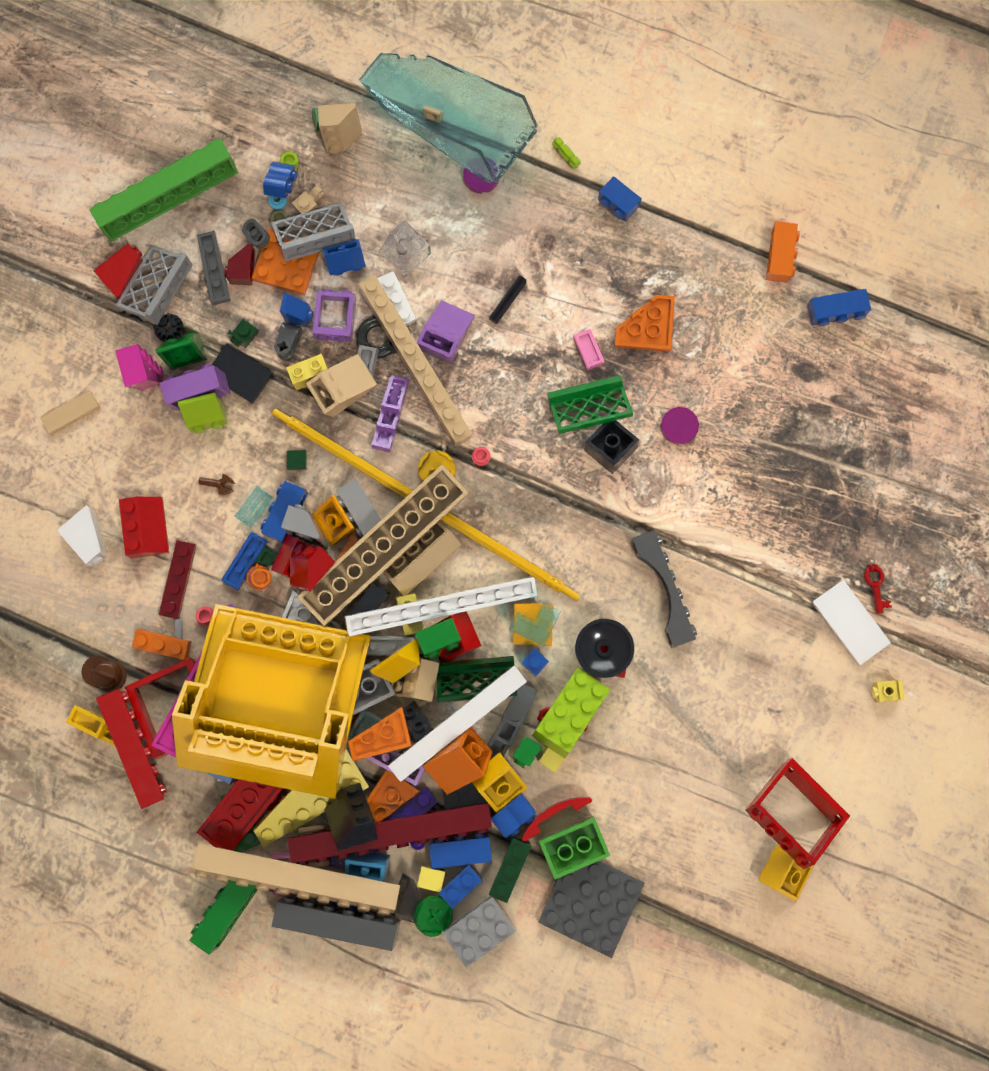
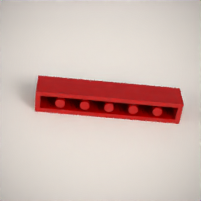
(130, 747)

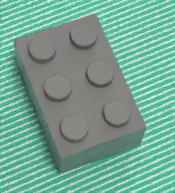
(479, 931)

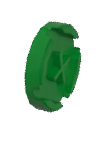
(433, 916)

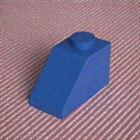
(295, 311)

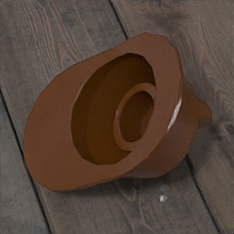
(103, 673)

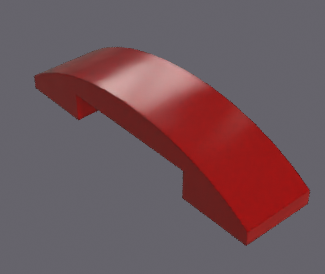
(533, 829)

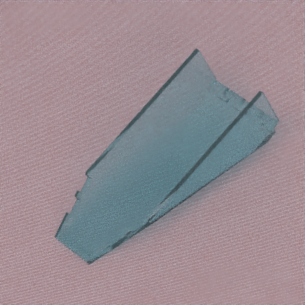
(480, 119)

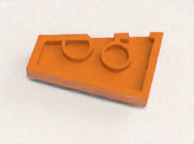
(383, 737)

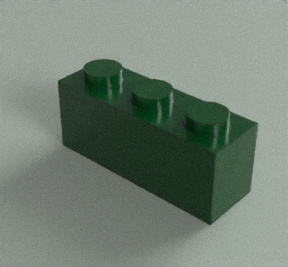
(509, 869)

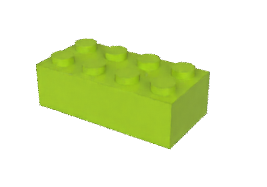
(571, 712)

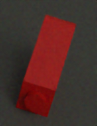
(119, 269)

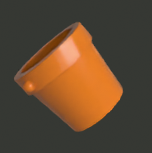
(258, 577)

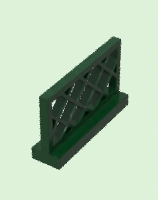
(470, 670)

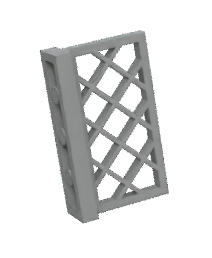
(316, 241)
(166, 288)

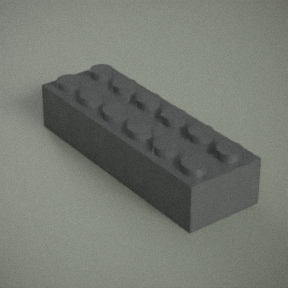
(336, 923)

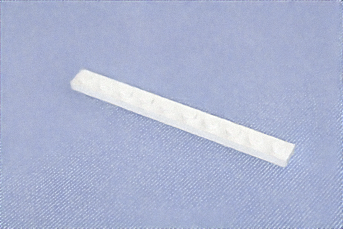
(440, 606)

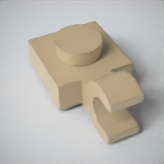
(307, 203)

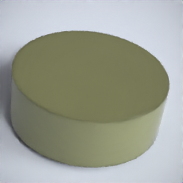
(278, 215)

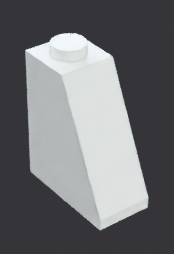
(84, 536)

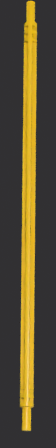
(404, 491)

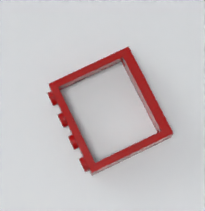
(139, 706)
(816, 796)

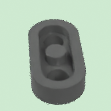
(256, 234)

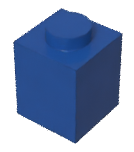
(534, 662)

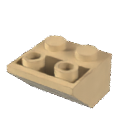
(419, 682)

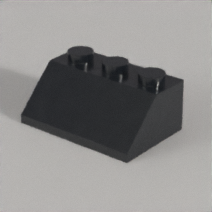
(350, 818)

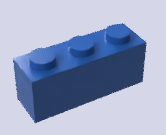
(839, 307)
(288, 495)
(460, 851)

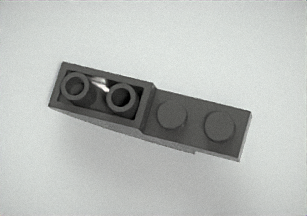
(512, 720)

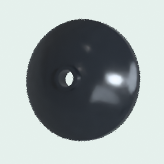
(609, 634)

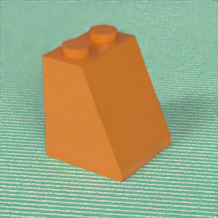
(459, 761)

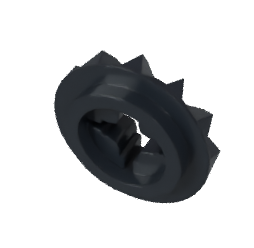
(175, 332)

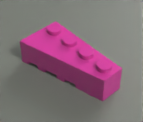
(138, 368)

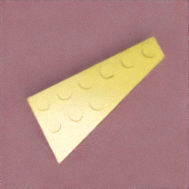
(300, 807)

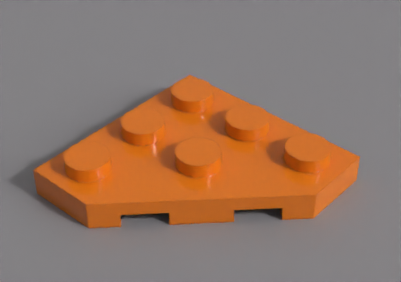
(649, 326)

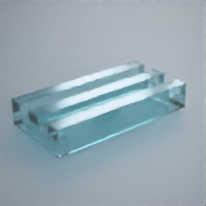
(247, 503)

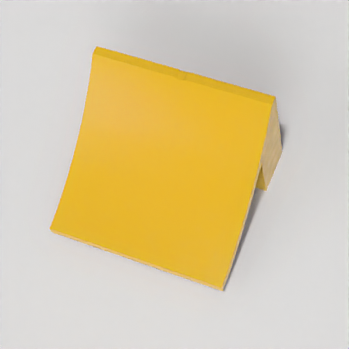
(270, 701)

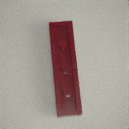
(177, 579)

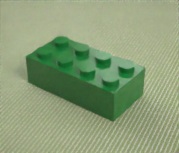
(221, 916)

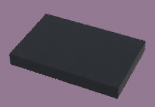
(243, 374)

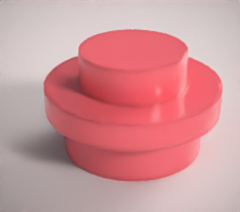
(481, 456)
(204, 615)

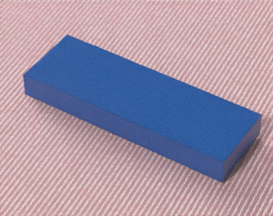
(244, 561)

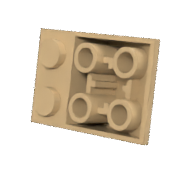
(341, 385)

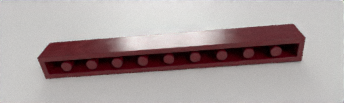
(395, 832)

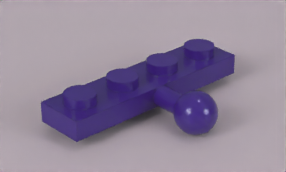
(417, 805)

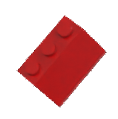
(143, 526)

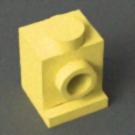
(896, 691)

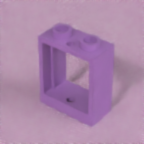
(334, 334)

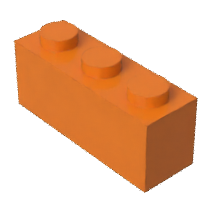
(782, 251)

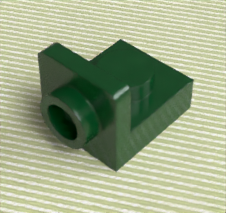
(243, 334)

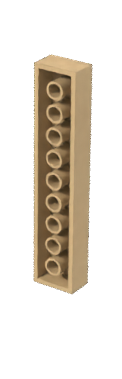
(384, 545)

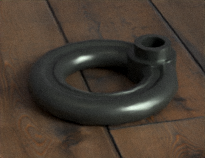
(361, 337)

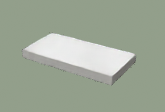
(851, 622)

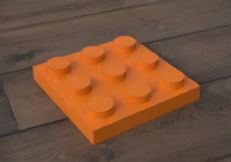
(288, 275)

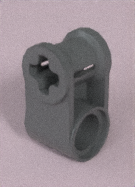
(288, 338)

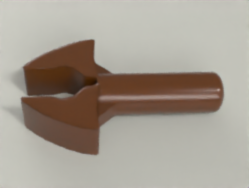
(218, 484)

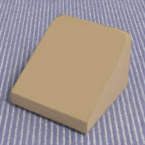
(433, 113)

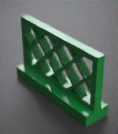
(586, 394)

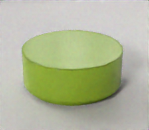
(290, 158)

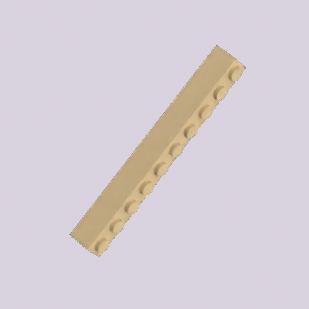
(415, 361)
(295, 879)

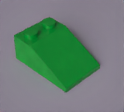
(182, 351)

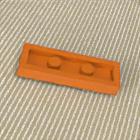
(161, 644)

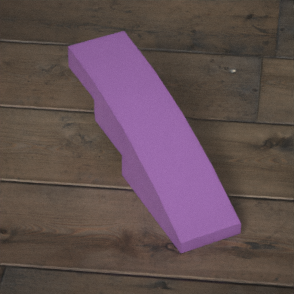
(390, 413)

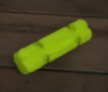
(566, 152)

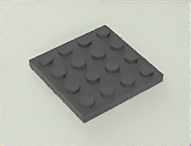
(592, 906)

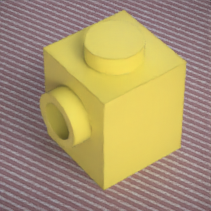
(550, 758)

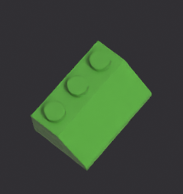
(574, 847)

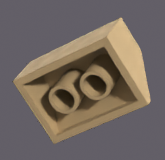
(339, 126)

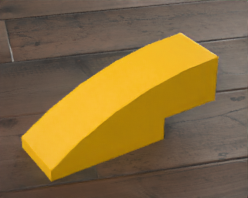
(89, 723)

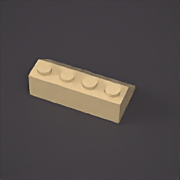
(422, 558)

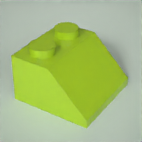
(203, 413)

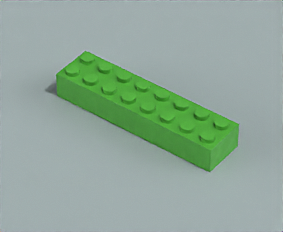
(164, 190)

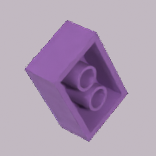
(194, 384)

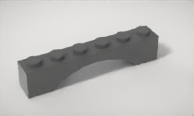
(649, 551)

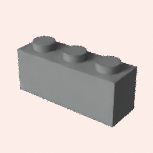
(358, 507)

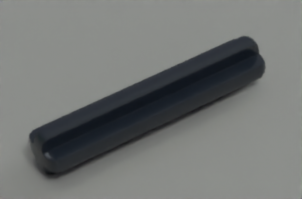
(508, 299)

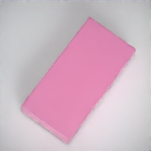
(588, 349)

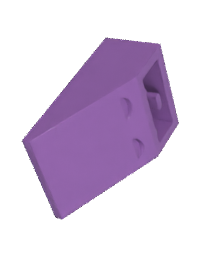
(445, 332)

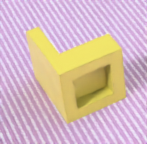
(431, 878)

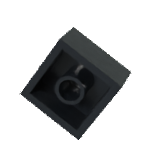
(611, 445)

